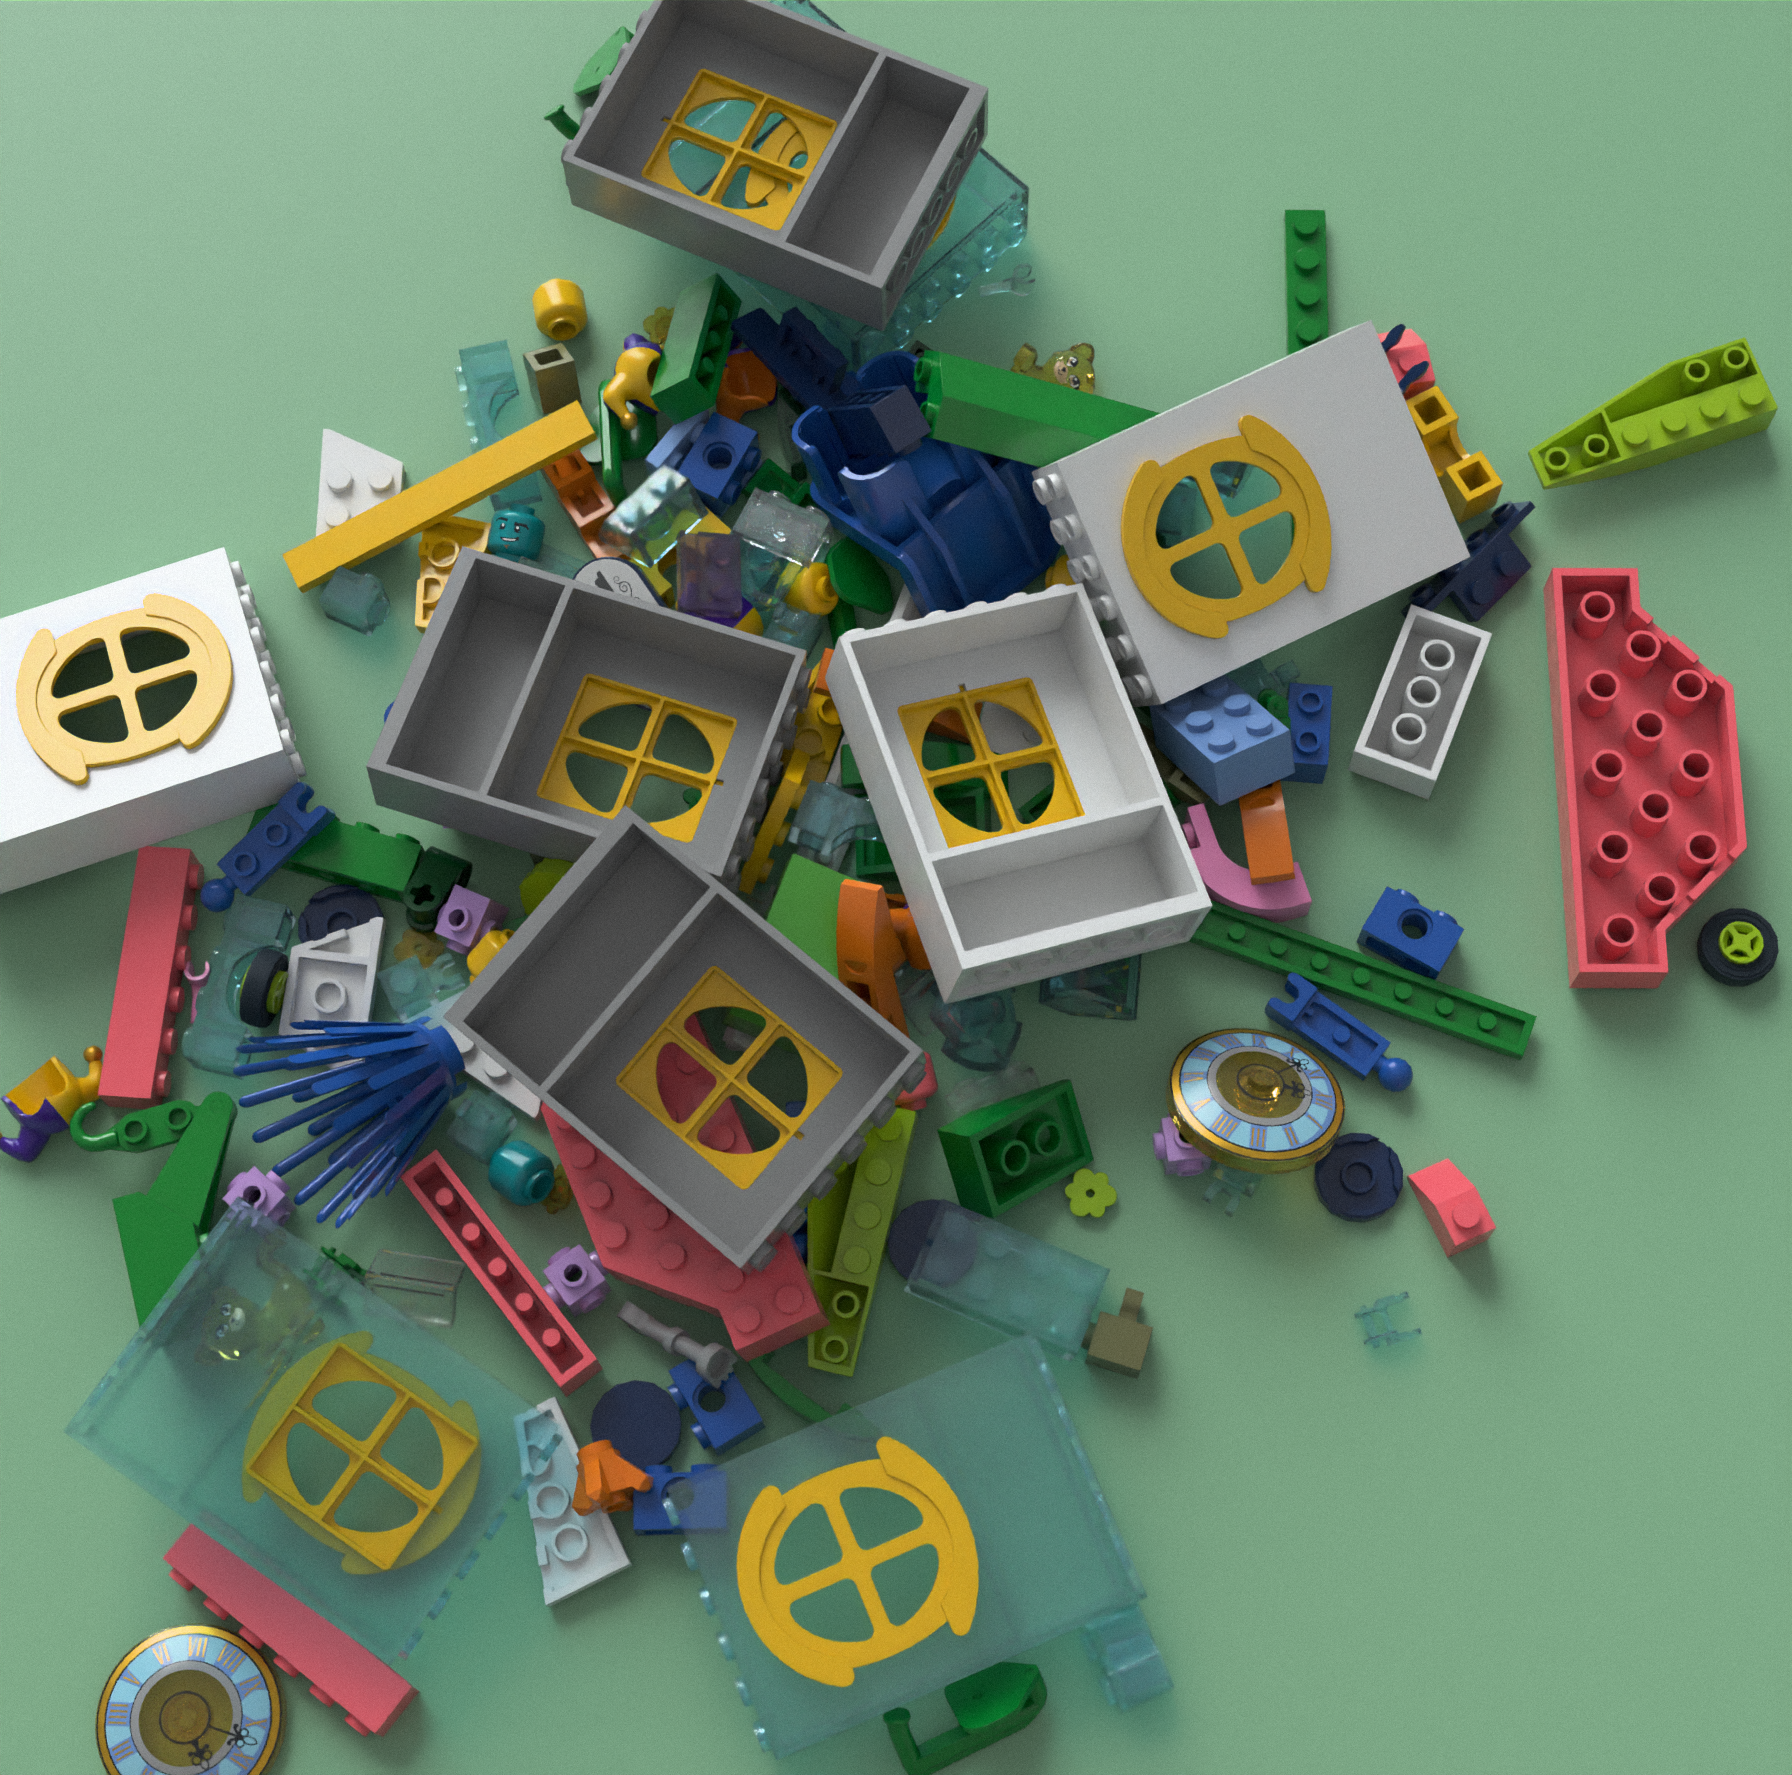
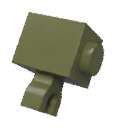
(552, 377)
(1119, 1340)

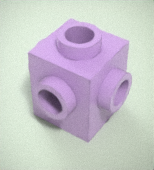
(468, 919)
(1177, 1155)
(269, 1188)
(579, 1295)

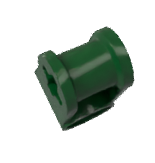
(432, 887)

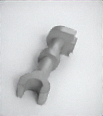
(711, 1361)

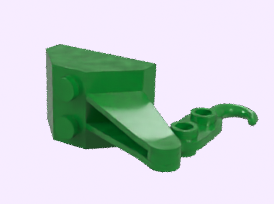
(175, 1216)

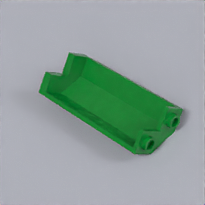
(1014, 412)

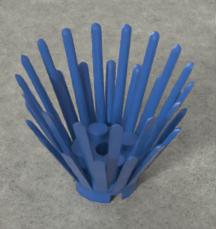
(403, 1070)

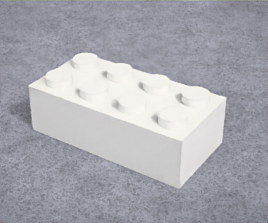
(1419, 702)

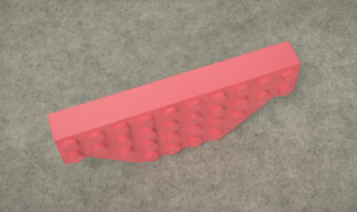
(1639, 776)
(658, 1251)

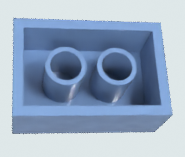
(1223, 739)

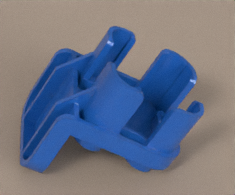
(942, 516)

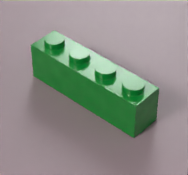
(696, 349)
(356, 857)

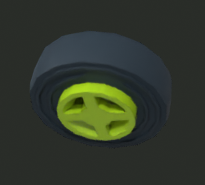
(1747, 934)
(263, 988)

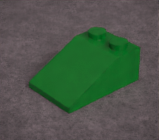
(1015, 1148)

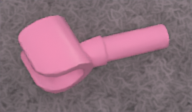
(196, 983)

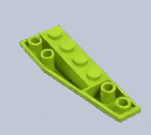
(1662, 418)
(851, 1240)

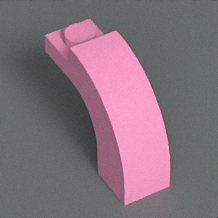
(1232, 883)

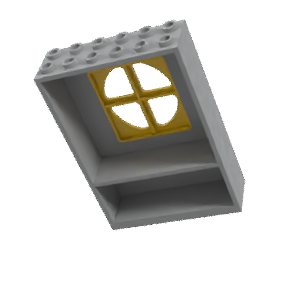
(878, 131)
(531, 657)
(610, 979)

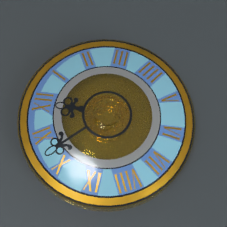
(1255, 1101)
(191, 1706)

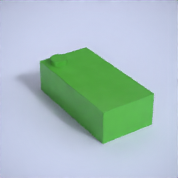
(805, 913)

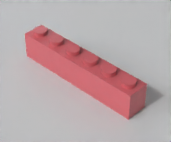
(150, 978)
(501, 1273)
(300, 1636)

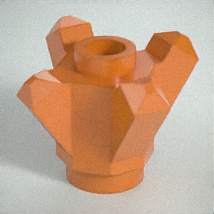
(606, 1480)

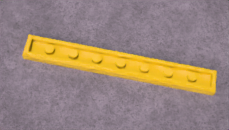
(440, 496)

